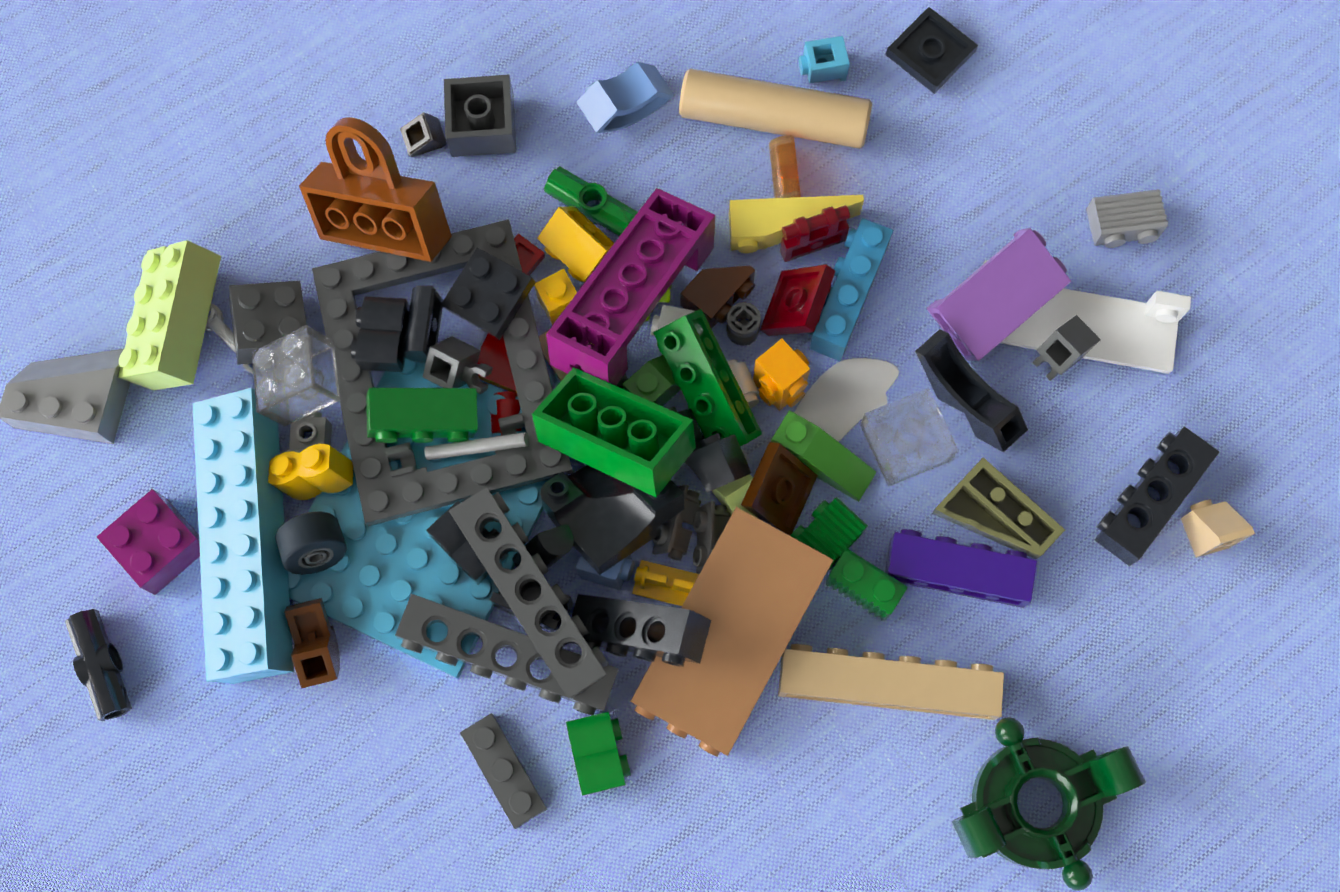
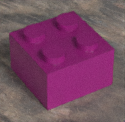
(152, 542)

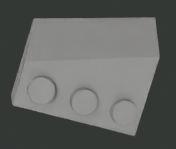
(68, 397)

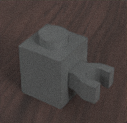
(1066, 346)
(455, 364)

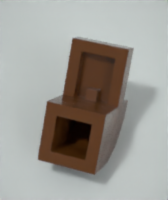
(315, 641)

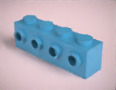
(853, 283)

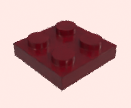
(798, 300)

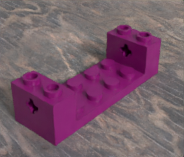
(629, 286)

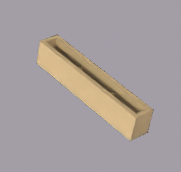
(891, 683)

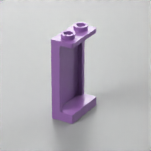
(1000, 295)

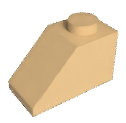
(1214, 527)

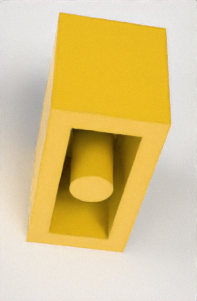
(575, 242)

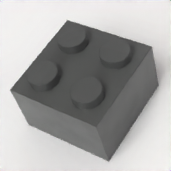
(479, 115)
(264, 314)

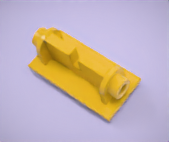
(663, 582)

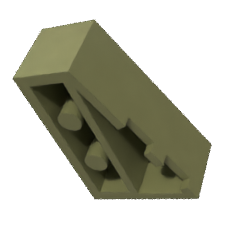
(999, 511)

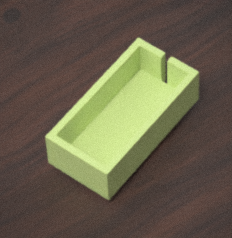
(169, 316)

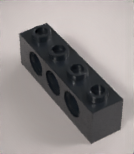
(1192, 458)
(643, 629)

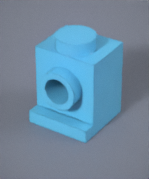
(824, 60)

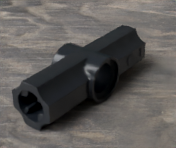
(98, 665)

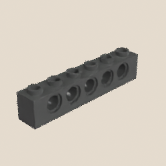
(471, 518)
(422, 613)

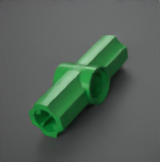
(577, 193)

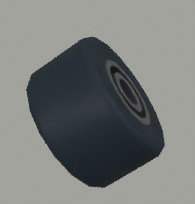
(310, 543)

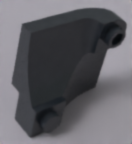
(607, 514)

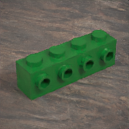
(706, 378)

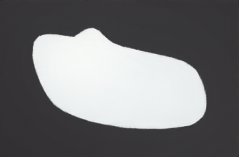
(846, 394)

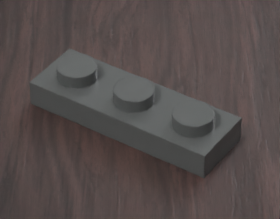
(503, 771)

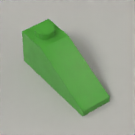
(824, 456)

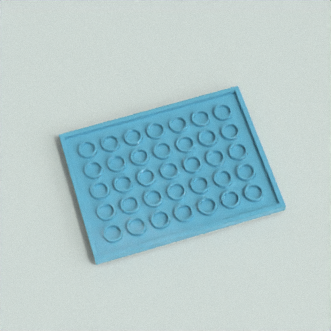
(399, 557)

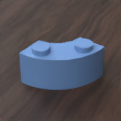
(624, 98)

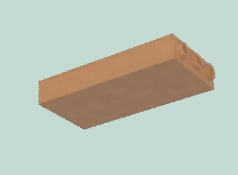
(755, 597)

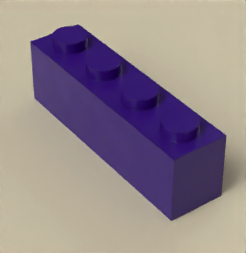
(961, 569)

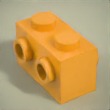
(781, 375)

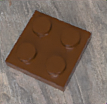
(779, 488)

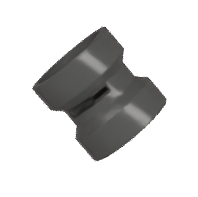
(743, 331)

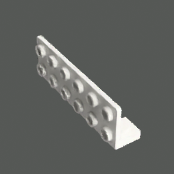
(1129, 330)

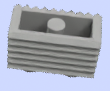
(1127, 218)

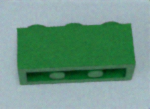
(421, 414)

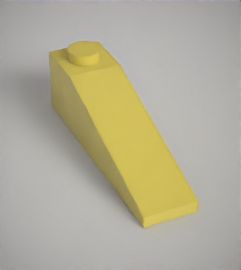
(759, 222)

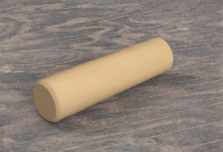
(775, 108)

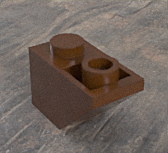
(717, 291)

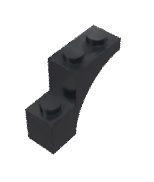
(958, 385)
(715, 459)

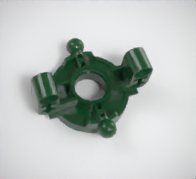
(1085, 785)

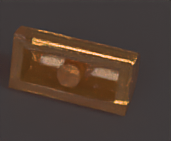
(784, 167)

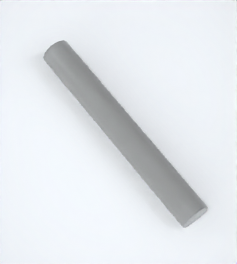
(476, 446)

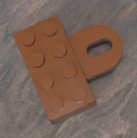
(368, 199)

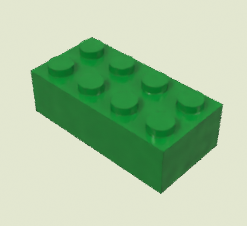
(614, 431)

